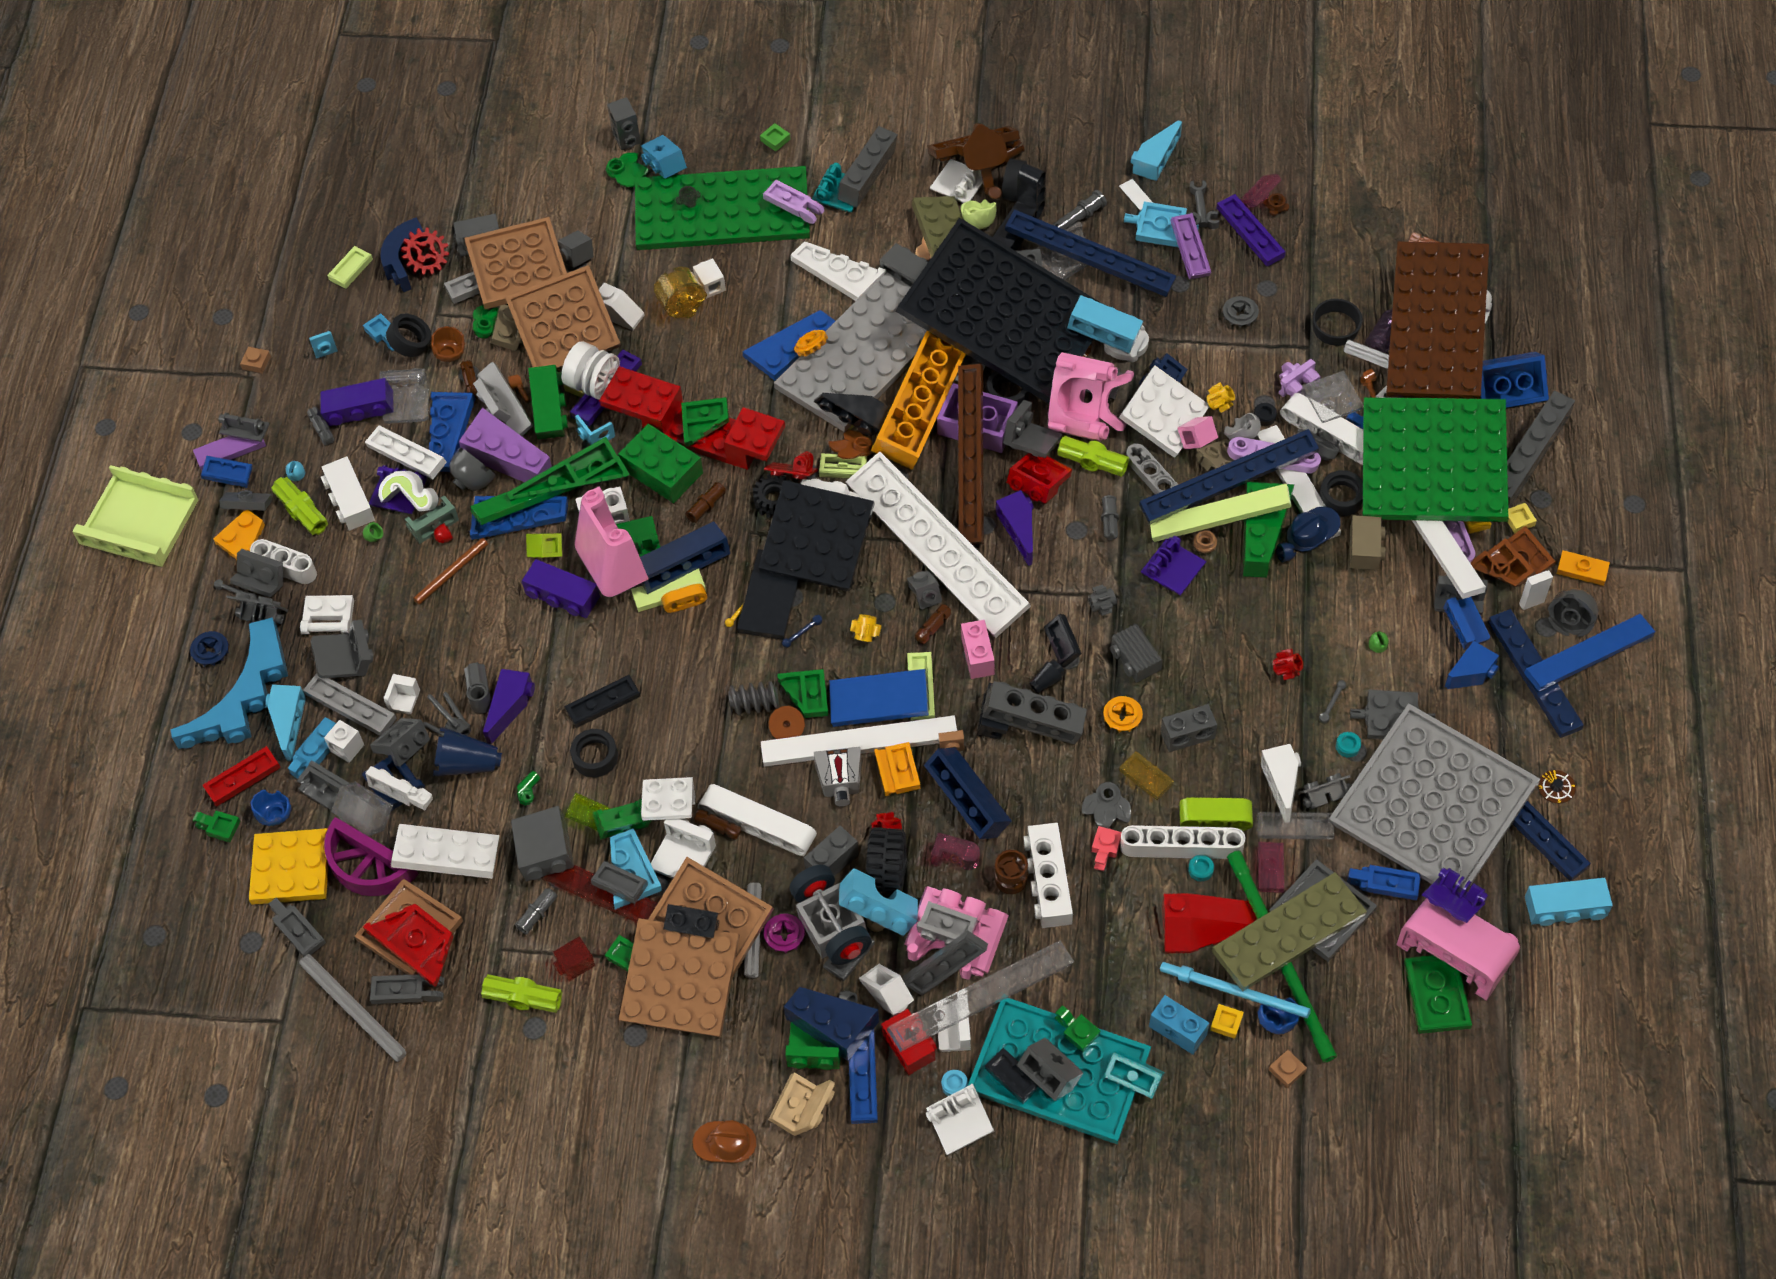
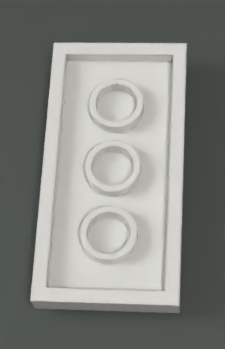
(445, 851)

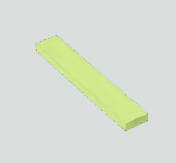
(1222, 512)

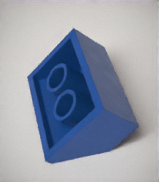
(1516, 378)

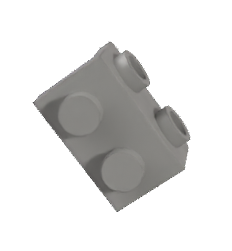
(944, 923)

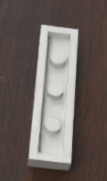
(405, 452)

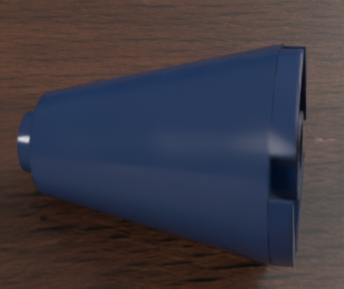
(464, 754)

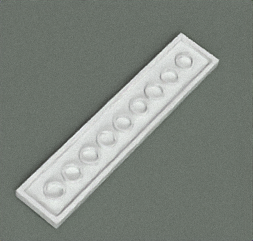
(938, 545)

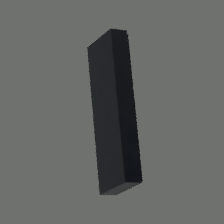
(602, 701)

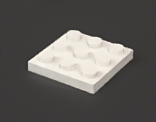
(1161, 408)

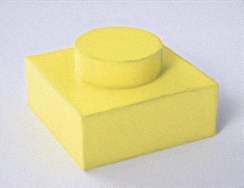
(1519, 517)

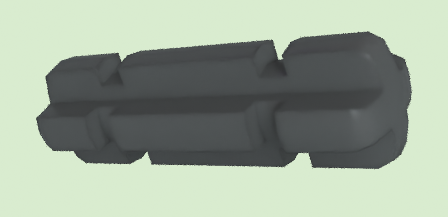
(320, 425)

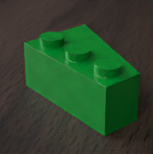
(547, 402)

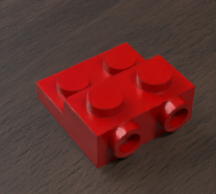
(1038, 477)

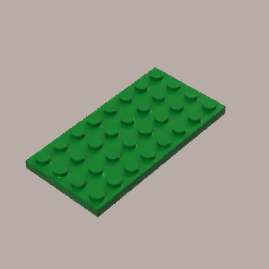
(726, 213)

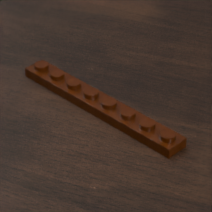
(970, 452)

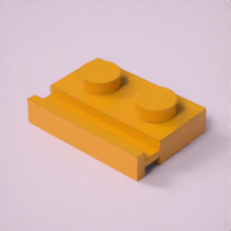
(897, 769)

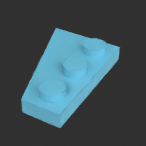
(629, 855)

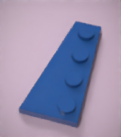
(777, 352)
(449, 421)
(539, 514)

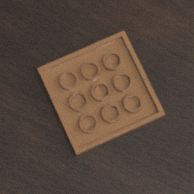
(514, 259)
(561, 314)
(705, 890)
(679, 979)

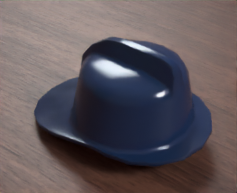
(1313, 528)

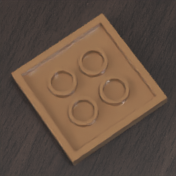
(401, 897)

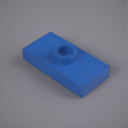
(226, 471)

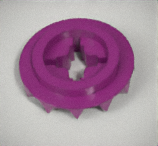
(775, 926)

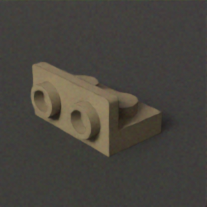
(505, 330)

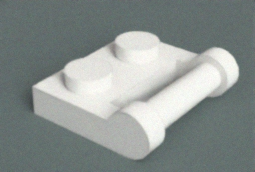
(327, 609)

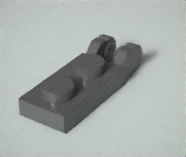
(403, 989)

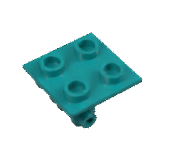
(828, 189)

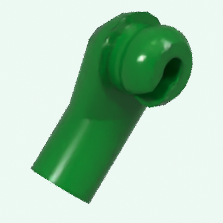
(525, 790)

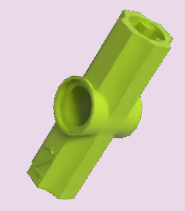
(1093, 456)
(299, 505)
(521, 993)

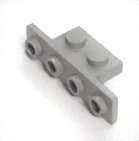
(501, 400)

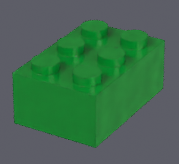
(661, 463)

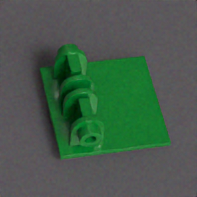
(642, 533)

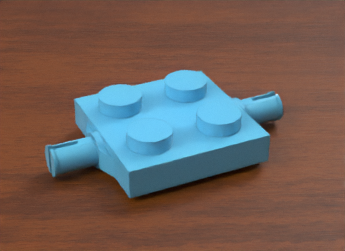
(1155, 224)

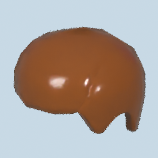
(447, 344)

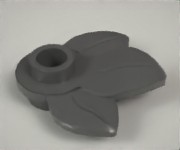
(1107, 809)

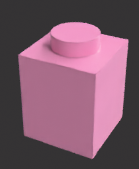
(1197, 432)

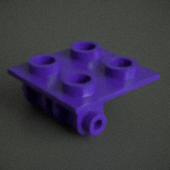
(399, 501)
(1173, 566)
(1453, 898)

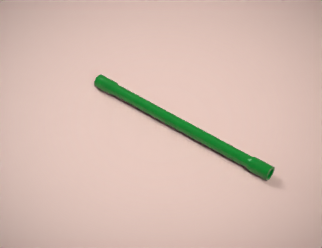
(1320, 1039)

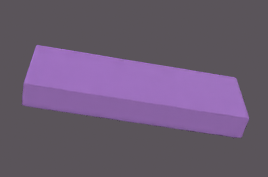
(1190, 246)
(227, 448)

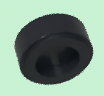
(1266, 413)

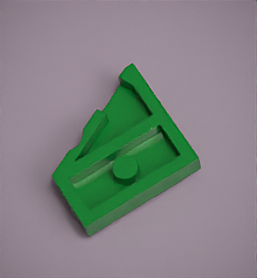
(703, 418)
(806, 691)

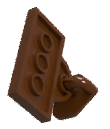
(980, 151)

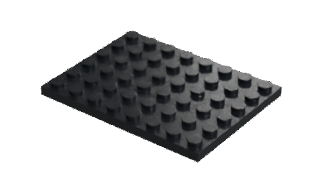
(996, 308)

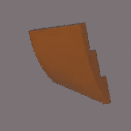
(1515, 559)

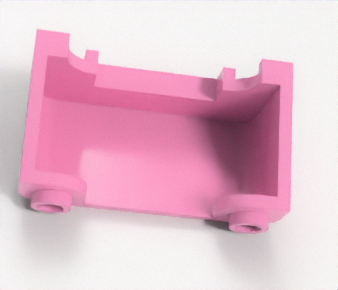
(605, 548)
(1469, 947)

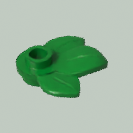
(626, 169)
(484, 321)

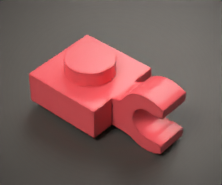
(1105, 844)

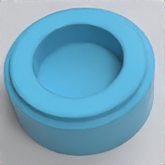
(953, 1082)

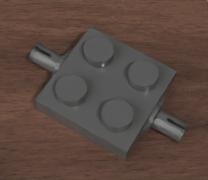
(1383, 710)

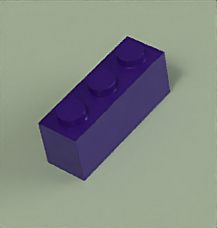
(357, 402)
(560, 589)

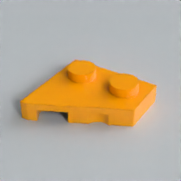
(240, 533)

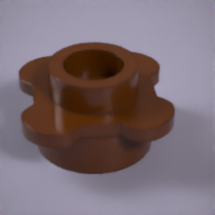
(1276, 204)

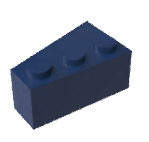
(831, 1019)

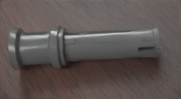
(1083, 210)

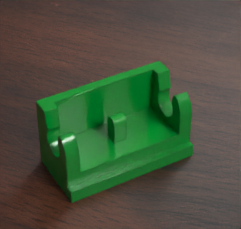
(619, 819)

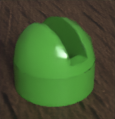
(375, 534)
(1374, 642)

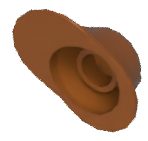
(724, 1141)

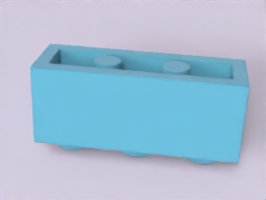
(1105, 324)
(1568, 901)

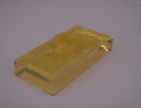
(1146, 775)

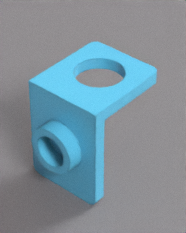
(323, 344)
(592, 437)

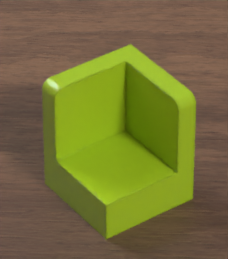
(544, 545)

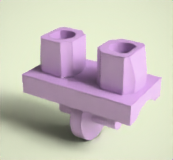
(1295, 375)

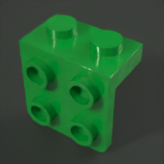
(809, 1053)

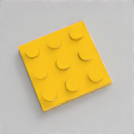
(289, 866)

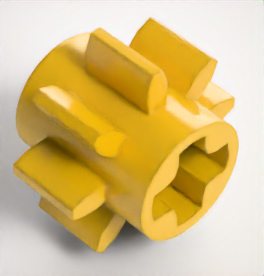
(1220, 397)
(865, 628)

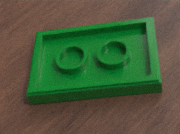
(1437, 995)

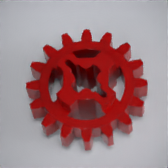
(417, 248)

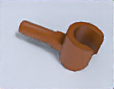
(1366, 380)
(515, 382)

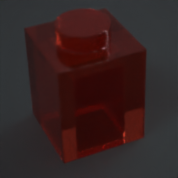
(573, 959)

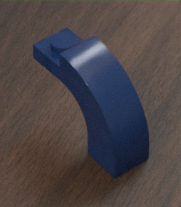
(392, 255)

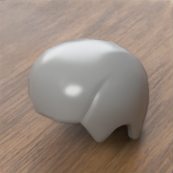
(1246, 427)

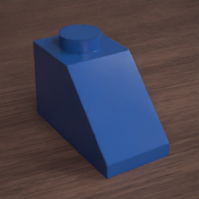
(1473, 667)

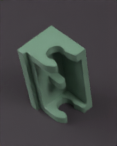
(424, 526)

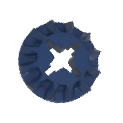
(212, 640)

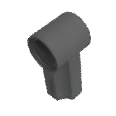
(477, 687)

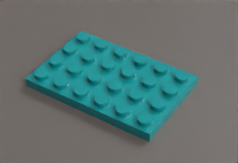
(1095, 1103)

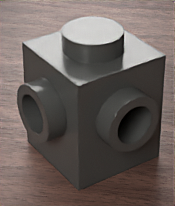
(575, 248)

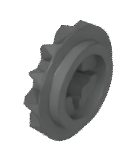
(1237, 304)

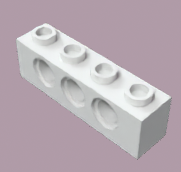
(1047, 838)

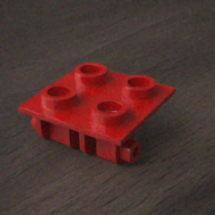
(800, 469)

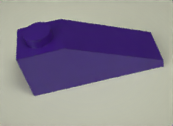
(1016, 516)
(508, 701)

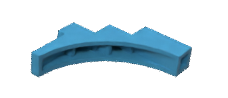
(248, 695)

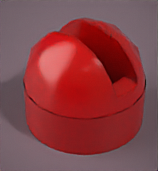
(442, 534)

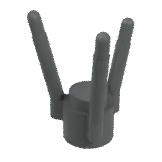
(459, 725)

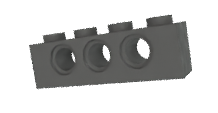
(1021, 715)

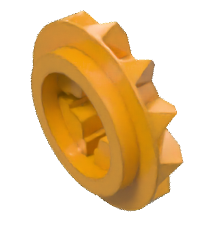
(810, 342)
(1115, 706)

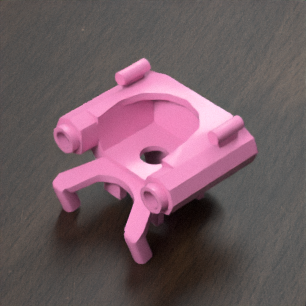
(1067, 407)
(988, 928)

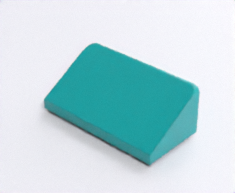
(1134, 1074)

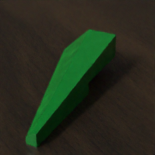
(586, 467)

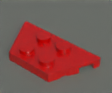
(415, 940)

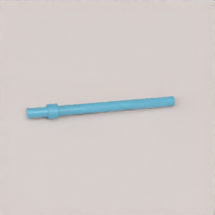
(1187, 974)

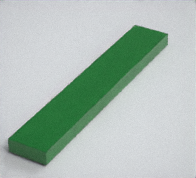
(501, 505)

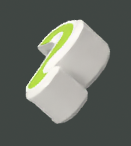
(411, 487)

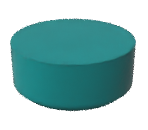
(1348, 744)
(1201, 868)

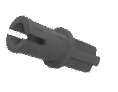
(1110, 517)
(536, 911)

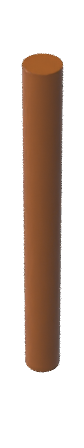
(450, 571)

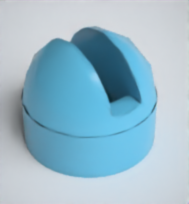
(298, 471)

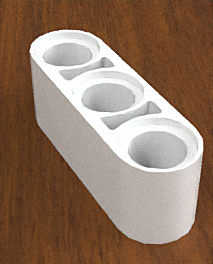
(293, 560)

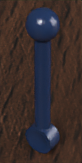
(817, 620)

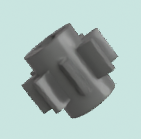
(1102, 600)

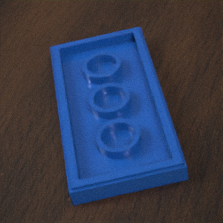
(879, 697)

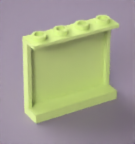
(138, 516)

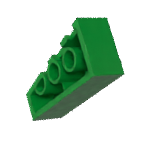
(1262, 535)

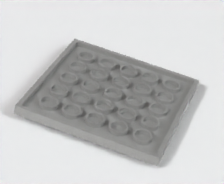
(1433, 799)

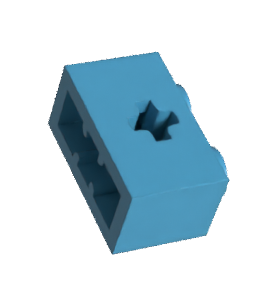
(663, 156)
(1179, 1024)

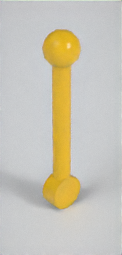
(729, 622)

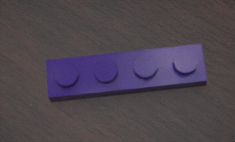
(1251, 230)
(589, 407)

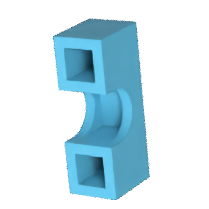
(860, 896)

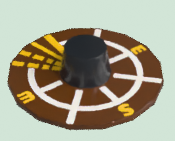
(1556, 786)

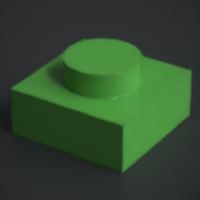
(775, 137)

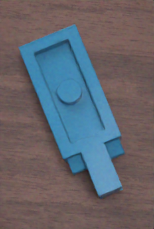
(312, 749)

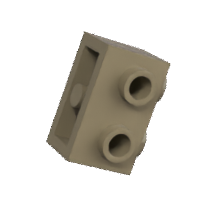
(1365, 542)

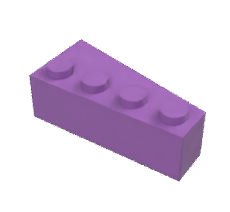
(503, 448)

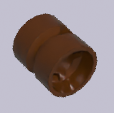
(1011, 871)

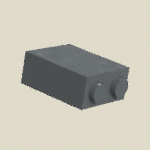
(542, 843)

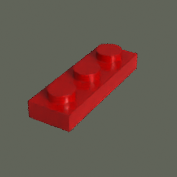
(241, 776)

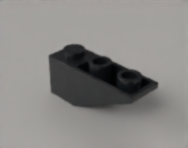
(859, 410)

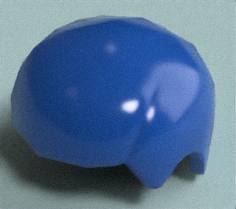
(270, 808)
(1276, 1020)

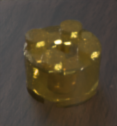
(679, 293)

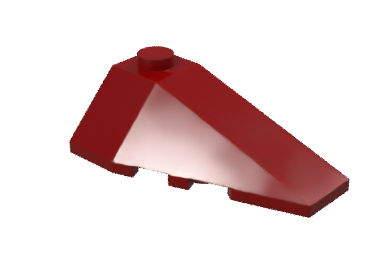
(1201, 920)

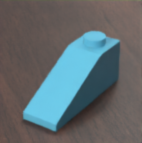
(1155, 152)
(286, 711)

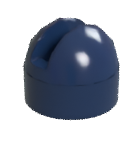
(1285, 552)

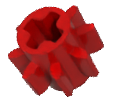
(1287, 664)
(887, 820)

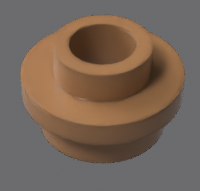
(1205, 536)

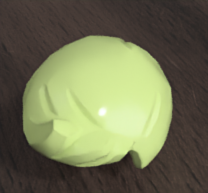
(979, 214)

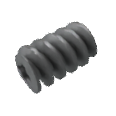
(753, 698)

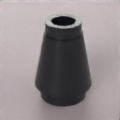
(1047, 676)

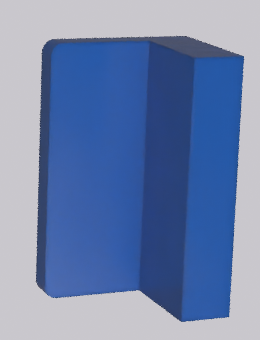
(1466, 621)

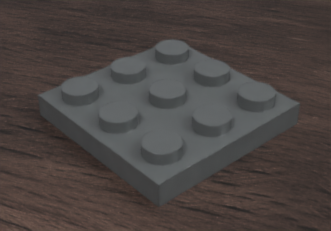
(1315, 873)

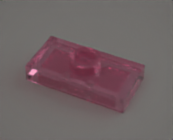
(1260, 190)
(1270, 867)

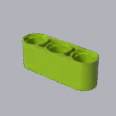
(1216, 813)

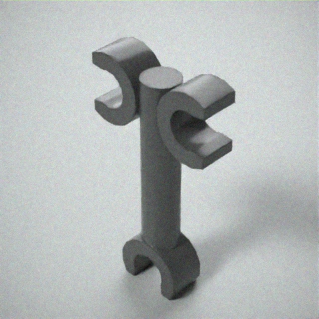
(1200, 217)

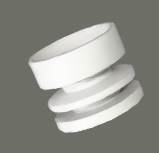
(589, 369)

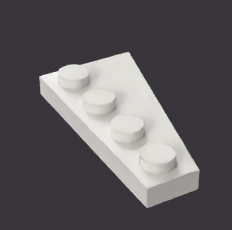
(837, 270)

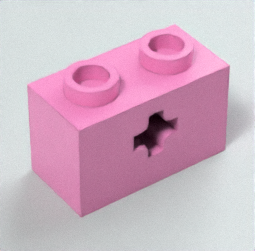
(977, 649)

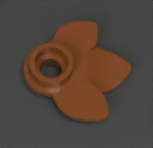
(852, 446)

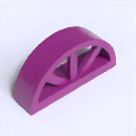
(364, 846)

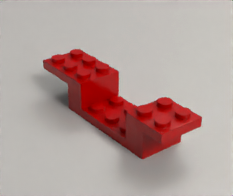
(660, 406)

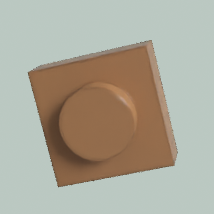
(255, 359)
(952, 740)
(1287, 1069)

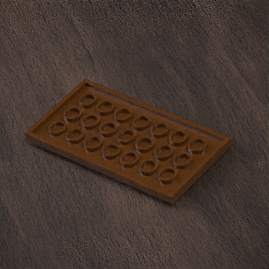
(1438, 320)

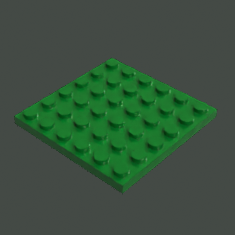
(1435, 459)

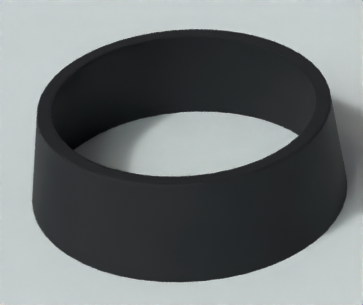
(1342, 306)

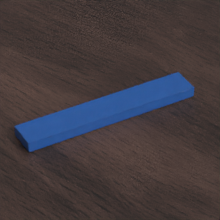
(1589, 652)

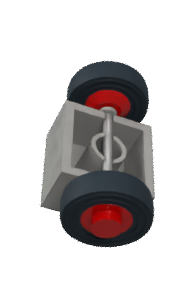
(831, 927)

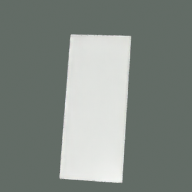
(1135, 193)

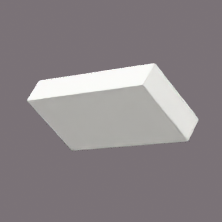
(1536, 590)

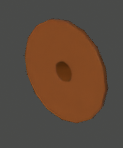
(786, 722)

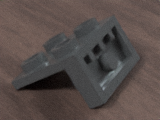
(1027, 436)

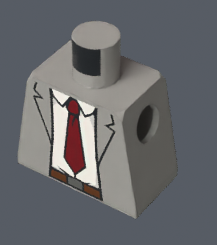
(839, 773)

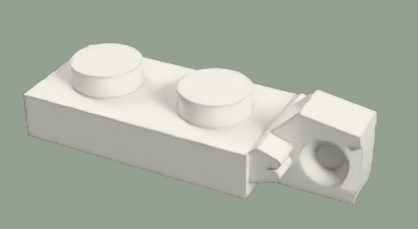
(397, 789)

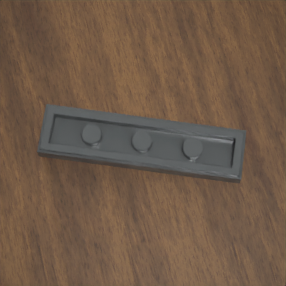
(945, 962)

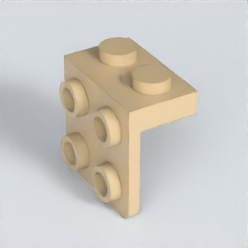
(801, 1104)

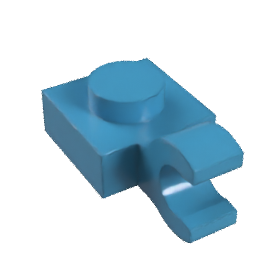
(377, 328)

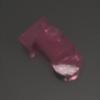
(955, 851)

